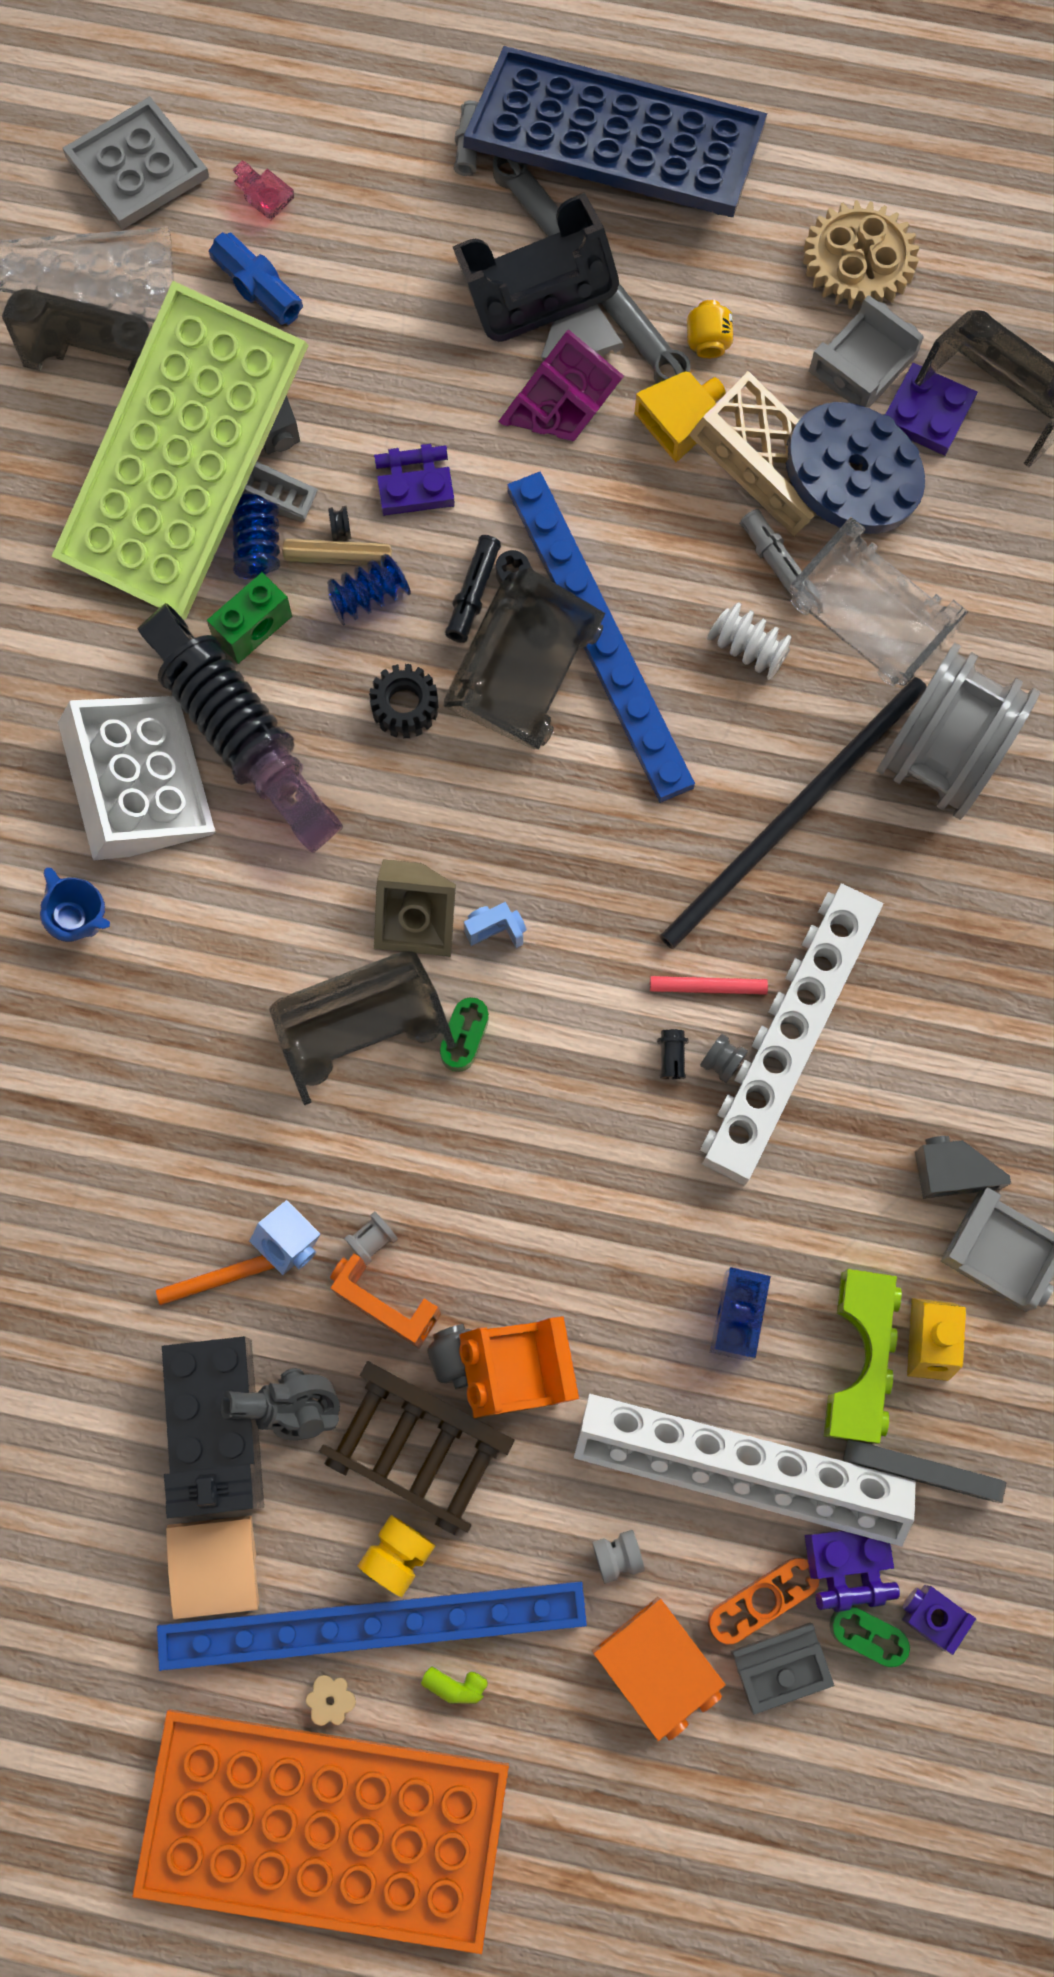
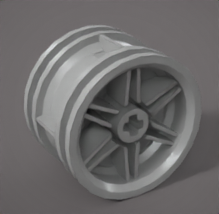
(959, 731)

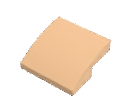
(212, 1567)

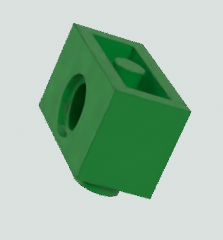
(250, 617)

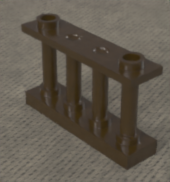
(415, 1406)

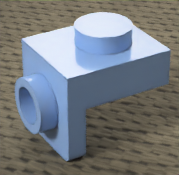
(488, 922)

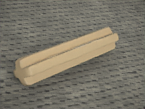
(334, 551)

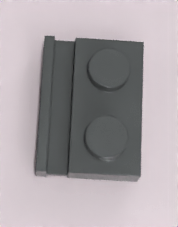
(782, 1668)

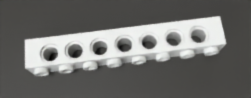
(857, 914)
(746, 1470)

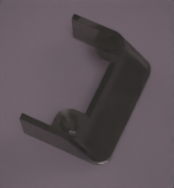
(1004, 358)
(356, 1013)

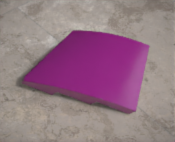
(564, 391)

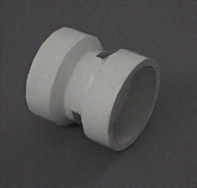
(618, 1556)

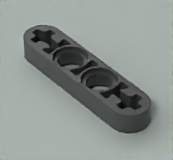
(925, 1471)

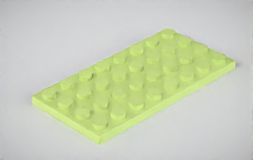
(180, 449)

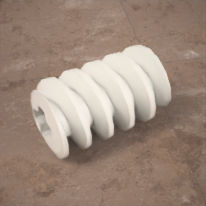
(751, 640)

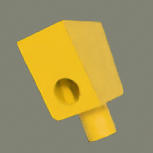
(675, 408)
(936, 1339)

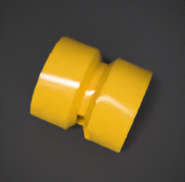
(396, 1556)

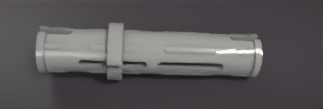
(770, 547)

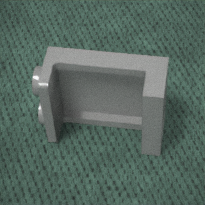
(867, 354)
(1004, 1252)

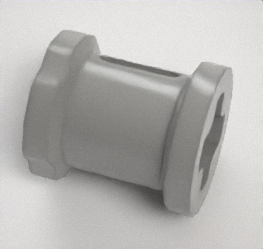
(371, 1238)

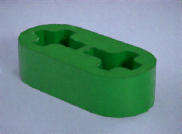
(473, 1037)
(864, 1645)

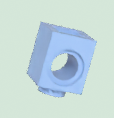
(285, 1238)

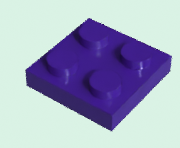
(932, 411)

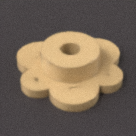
(323, 1711)

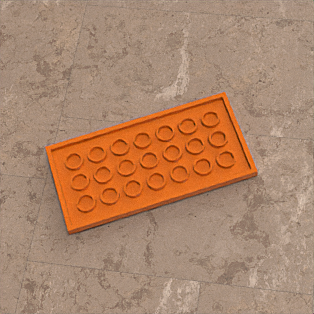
(322, 1831)

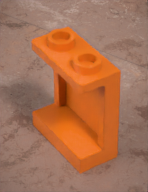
(412, 1330)
(518, 1367)
(659, 1670)

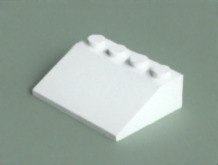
(134, 775)

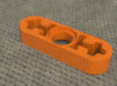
(742, 1627)

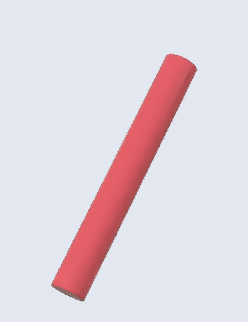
(708, 985)

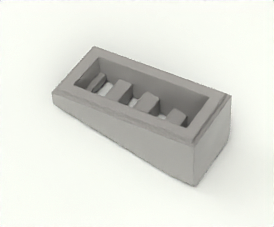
(269, 476)

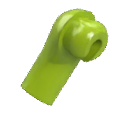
(453, 1691)

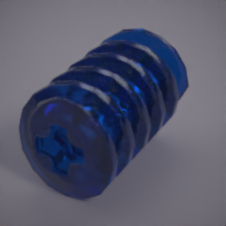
(255, 536)
(366, 587)

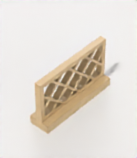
(752, 468)

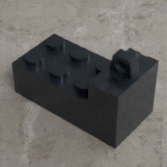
(210, 1457)

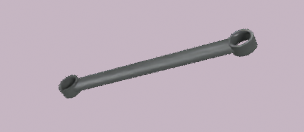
(621, 305)

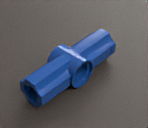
(255, 278)

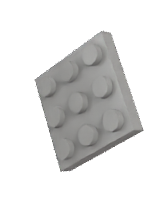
(136, 162)

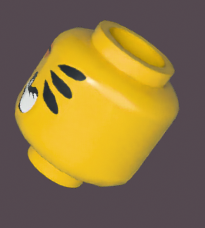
(710, 329)

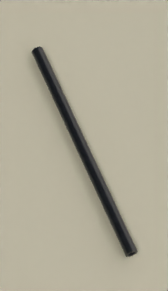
(792, 813)

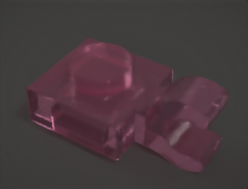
(263, 191)

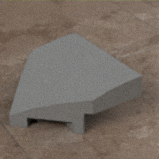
(590, 327)

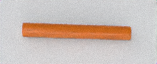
(213, 1279)

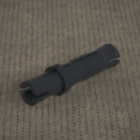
(468, 601)

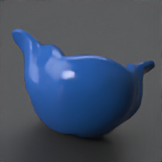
(71, 908)

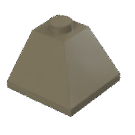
(413, 909)

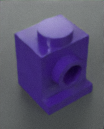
(952, 1629)

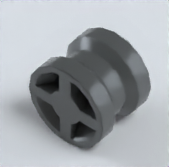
(724, 1058)

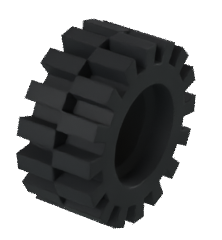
(404, 680)

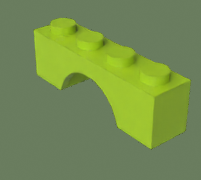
(869, 1305)

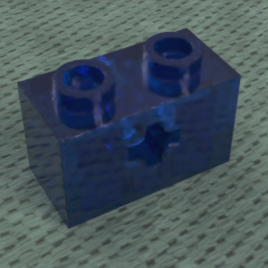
(740, 1314)

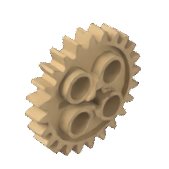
(858, 244)

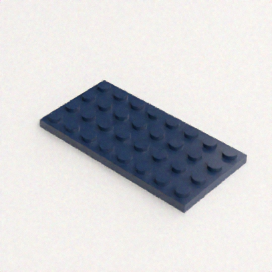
(616, 131)

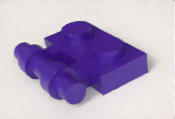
(415, 489)
(844, 1553)

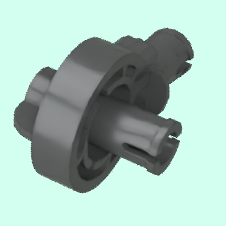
(287, 1406)

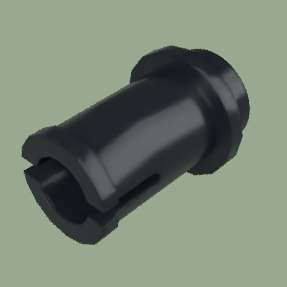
(673, 1054)

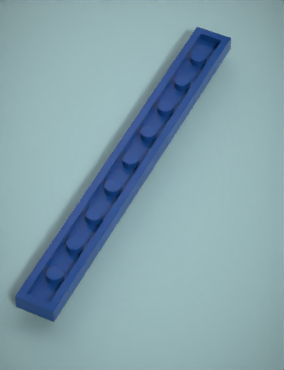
(610, 654)
(371, 1625)

